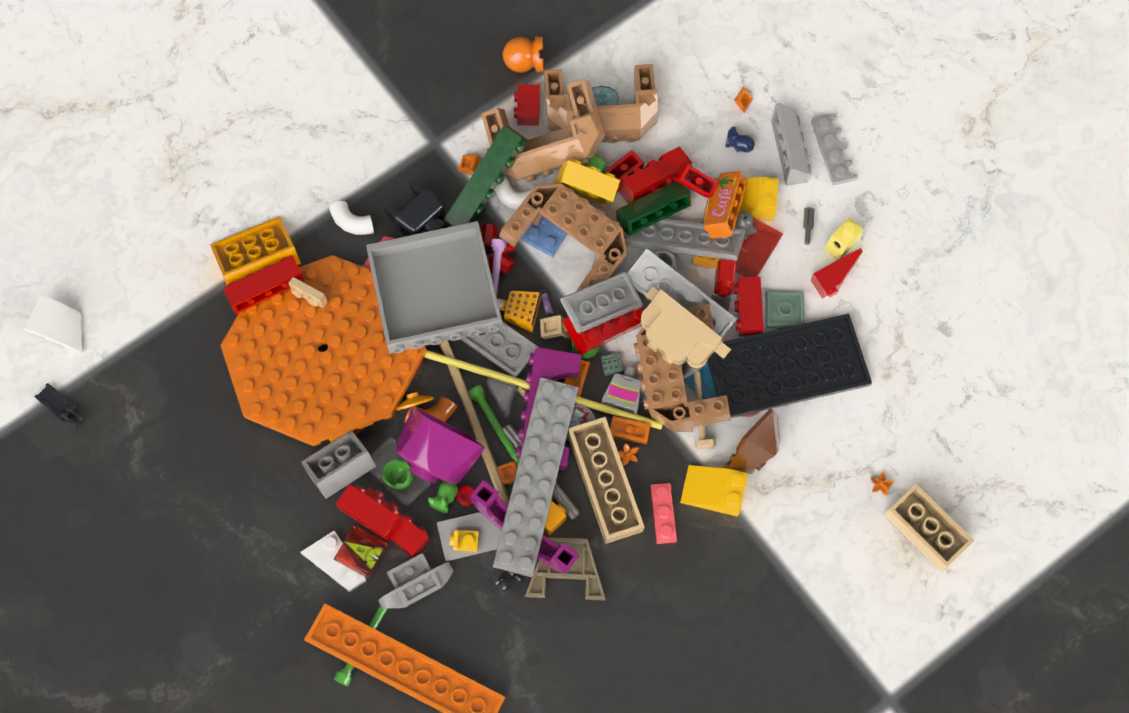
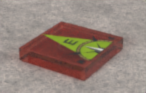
(360, 551)

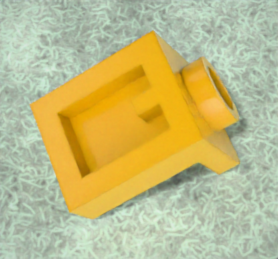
(464, 540)

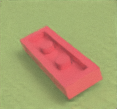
(663, 513)

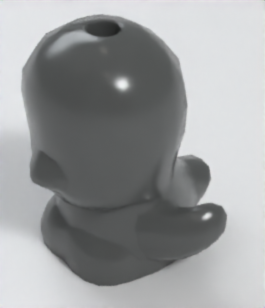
(745, 221)

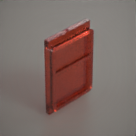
(757, 249)

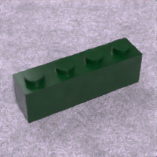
(653, 208)

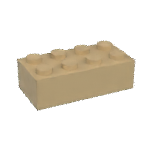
(928, 527)

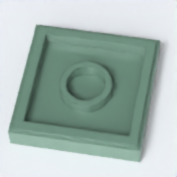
(784, 309)

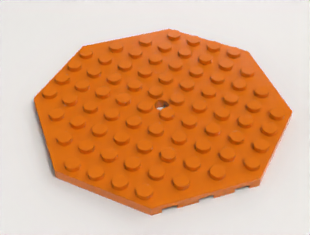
(311, 392)

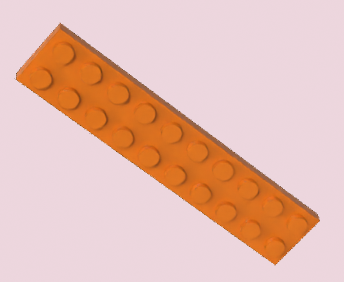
(399, 665)

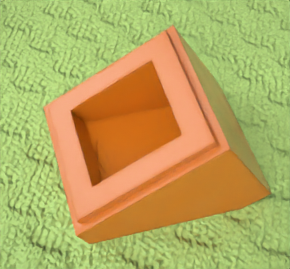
(469, 164)

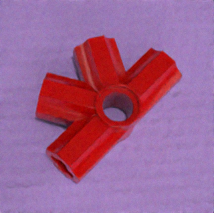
(488, 233)

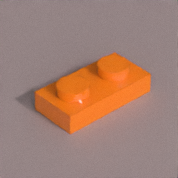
(629, 430)

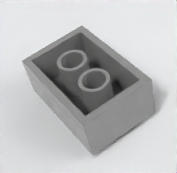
(338, 464)

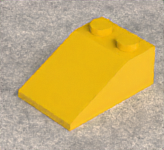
(760, 197)
(714, 489)

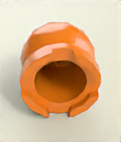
(522, 54)

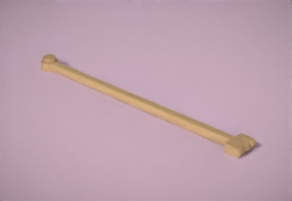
(475, 424)

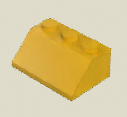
(588, 182)

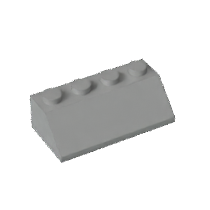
(790, 145)

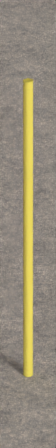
(522, 383)

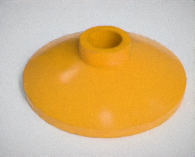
(414, 399)

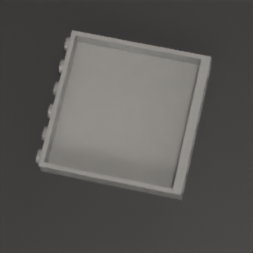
(434, 287)

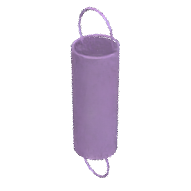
(546, 302)

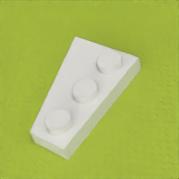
(323, 554)

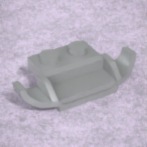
(414, 581)

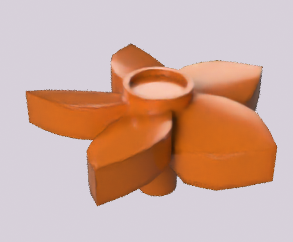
(628, 454)
(881, 484)

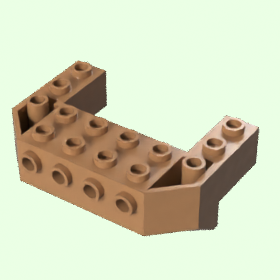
(619, 122)
(552, 149)
(578, 220)
(667, 391)

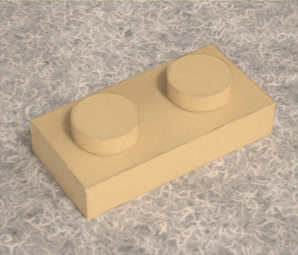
(312, 295)

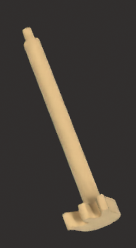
(702, 443)

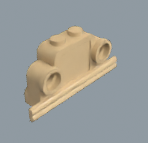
(678, 332)

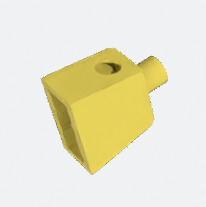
(847, 236)

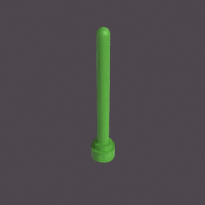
(478, 395)
(344, 675)

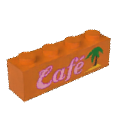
(725, 204)

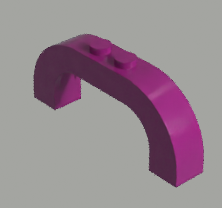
(494, 509)

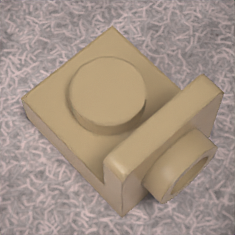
(553, 327)

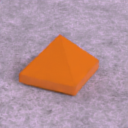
(743, 99)

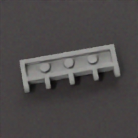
(832, 150)

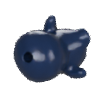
(740, 142)

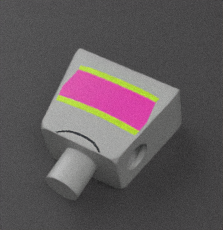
(623, 391)

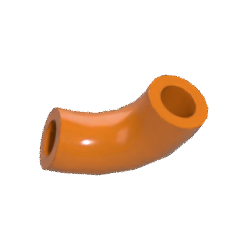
(441, 410)

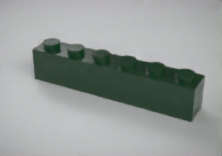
(487, 177)

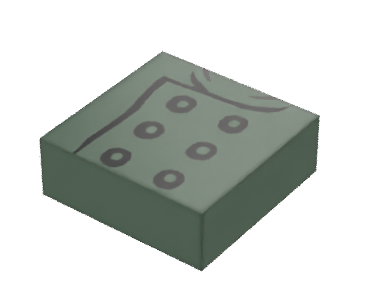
(612, 364)

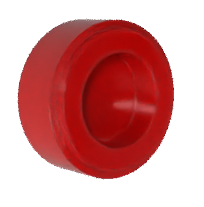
(464, 494)

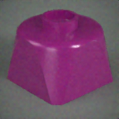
(437, 448)

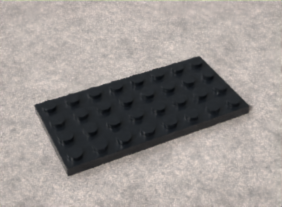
(789, 366)

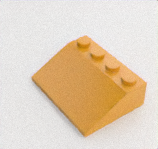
(253, 250)

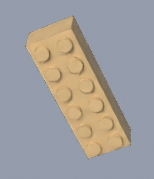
(605, 480)

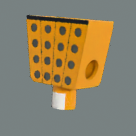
(521, 309)

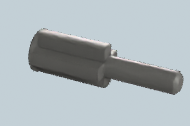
(808, 223)

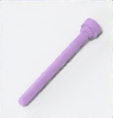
(498, 247)

